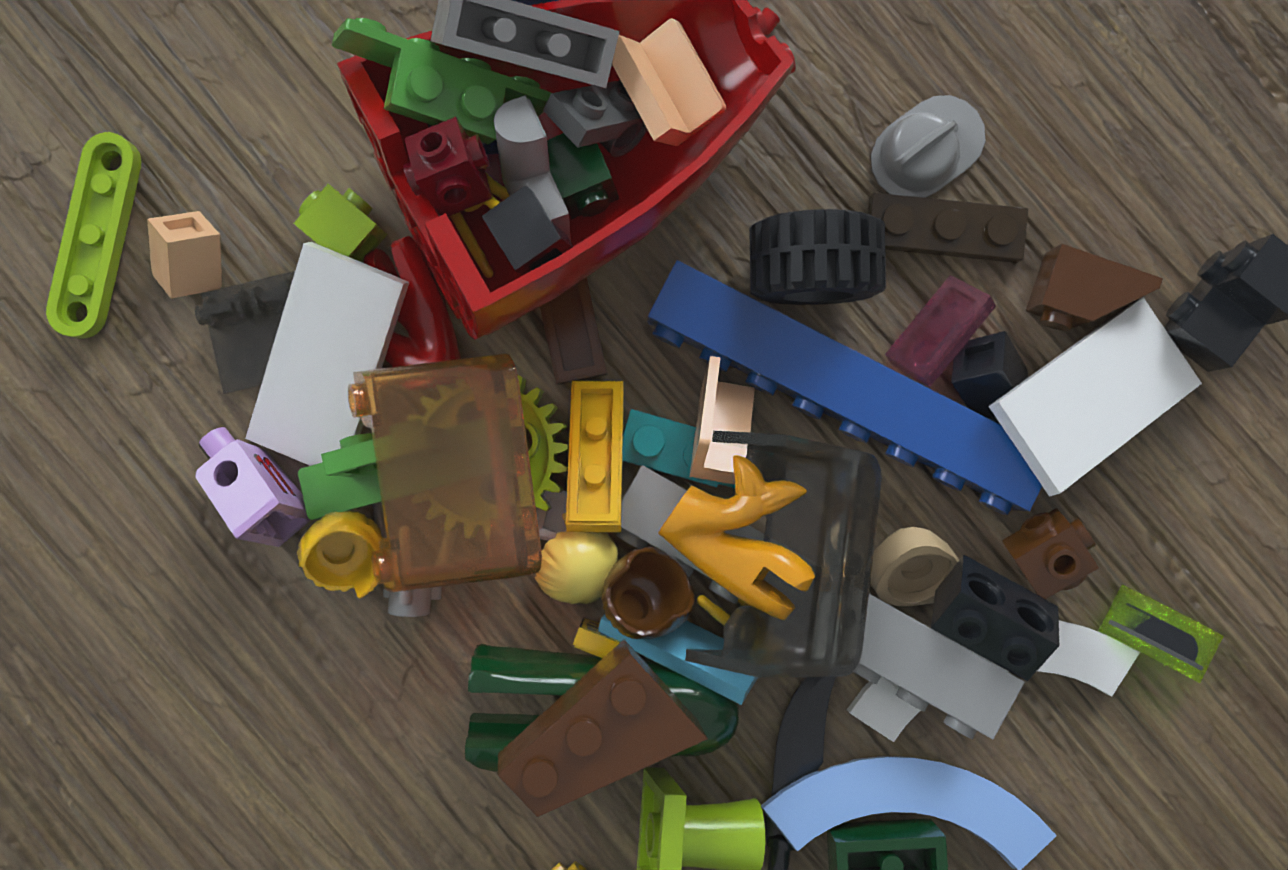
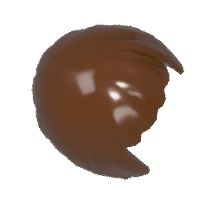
(647, 594)

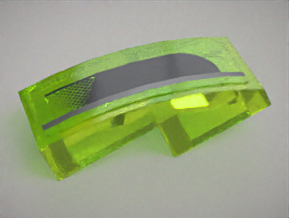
(1161, 633)

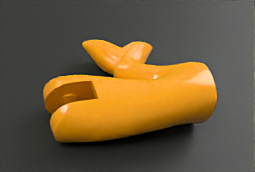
(735, 561)

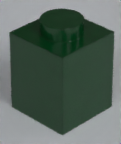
(581, 177)

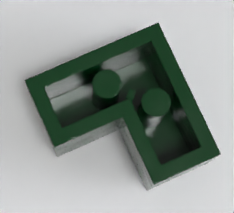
(887, 846)

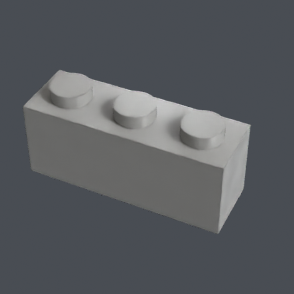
(527, 37)

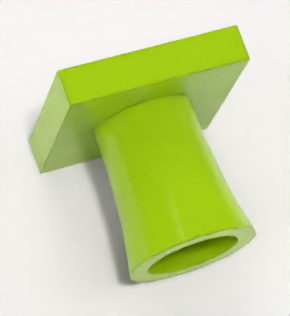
(696, 835)

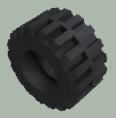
(817, 257)

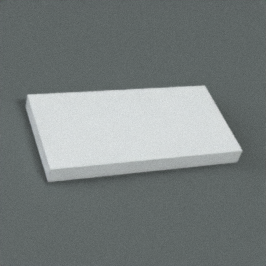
(331, 326)
(1095, 396)

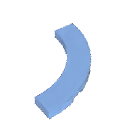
(908, 786)

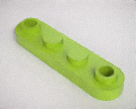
(93, 236)

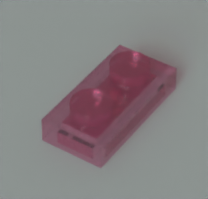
(940, 330)

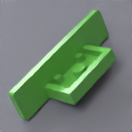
(435, 84)
(343, 480)

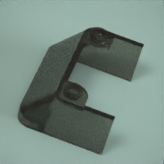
(830, 531)

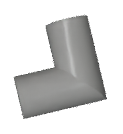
(525, 158)

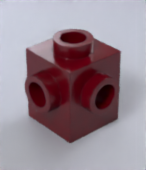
(448, 167)

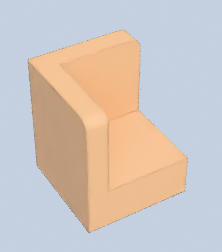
(185, 254)

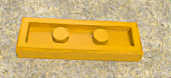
(595, 457)

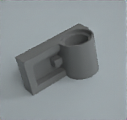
(596, 116)

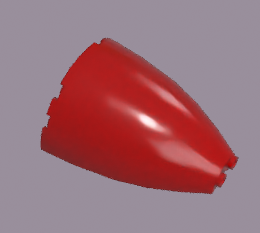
(648, 179)

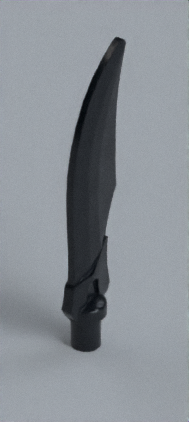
(797, 752)

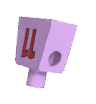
(250, 490)

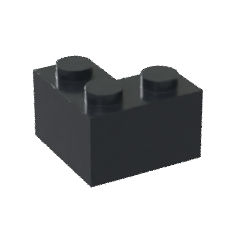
(1231, 303)

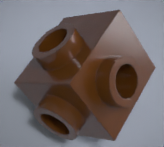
(1052, 552)

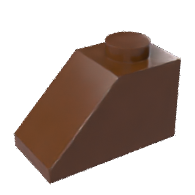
(1082, 287)

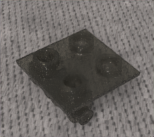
(244, 327)

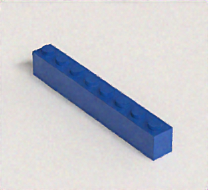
(845, 386)

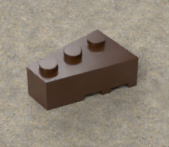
(598, 733)

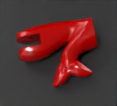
(422, 311)

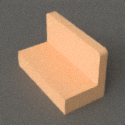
(668, 83)
(720, 409)

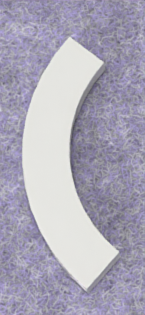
(1081, 656)

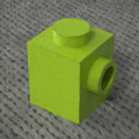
(340, 222)

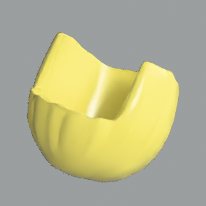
(576, 565)

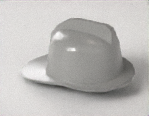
(928, 147)

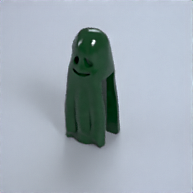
(554, 673)

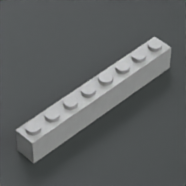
(894, 644)

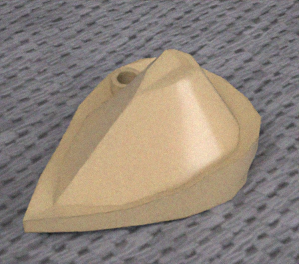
(910, 566)

